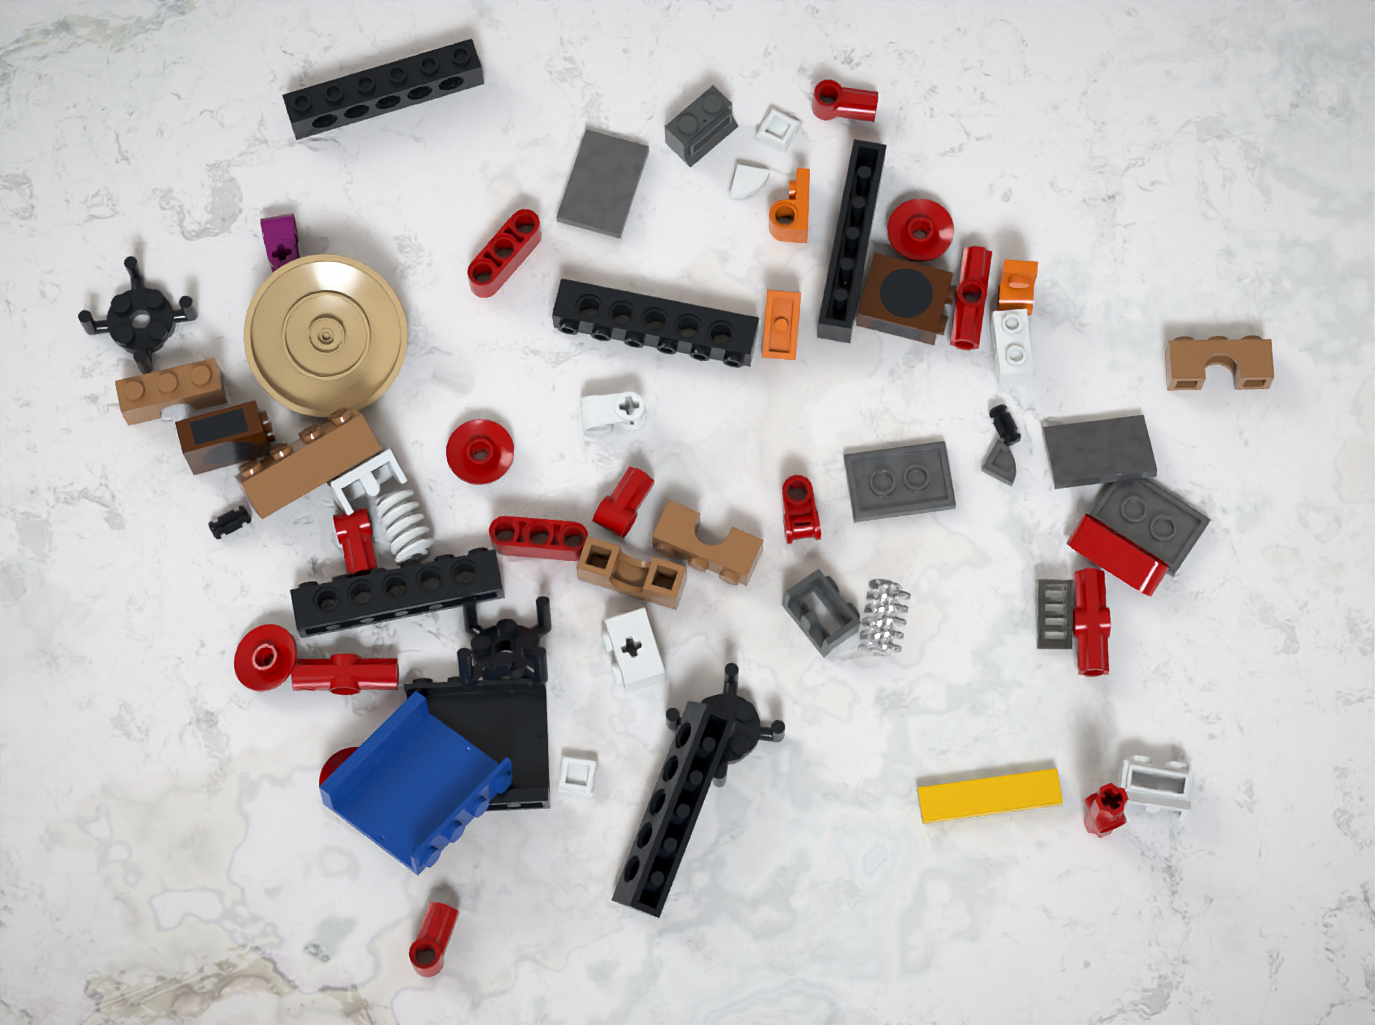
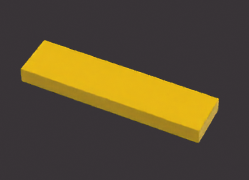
(989, 796)

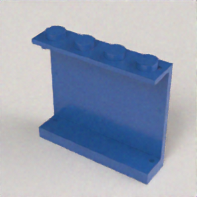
(414, 785)

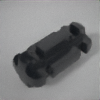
(1005, 425)
(229, 522)

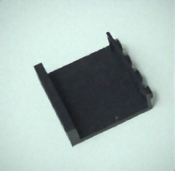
(502, 722)

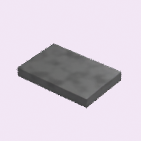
(603, 184)
(1099, 452)
(899, 481)
(1151, 519)

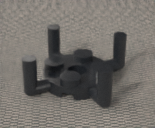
(135, 302)
(487, 647)
(747, 724)

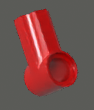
(847, 102)
(620, 509)
(355, 535)
(433, 936)

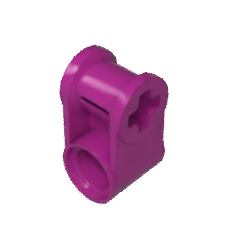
(280, 239)

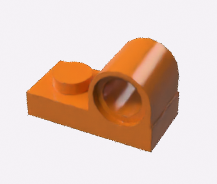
(794, 208)
(1017, 285)
(781, 324)

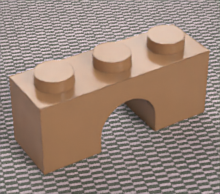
(1247, 359)
(192, 384)
(731, 559)
(610, 568)

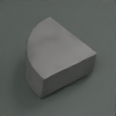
(1001, 464)

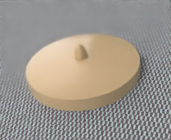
(325, 335)

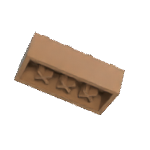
(307, 462)

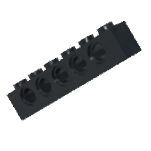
(383, 89)
(642, 309)
(383, 607)
(673, 808)

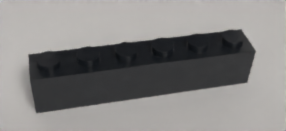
(851, 241)

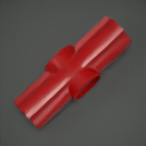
(969, 315)
(1091, 622)
(345, 674)
(1105, 810)

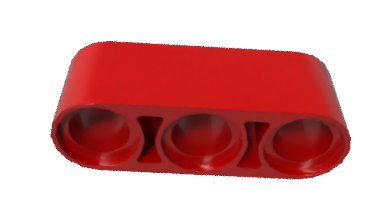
(505, 239)
(525, 528)
(1118, 555)

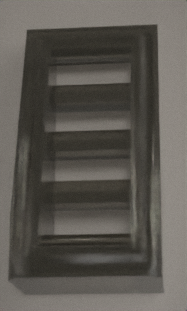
(1041, 587)

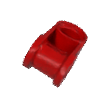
(799, 516)

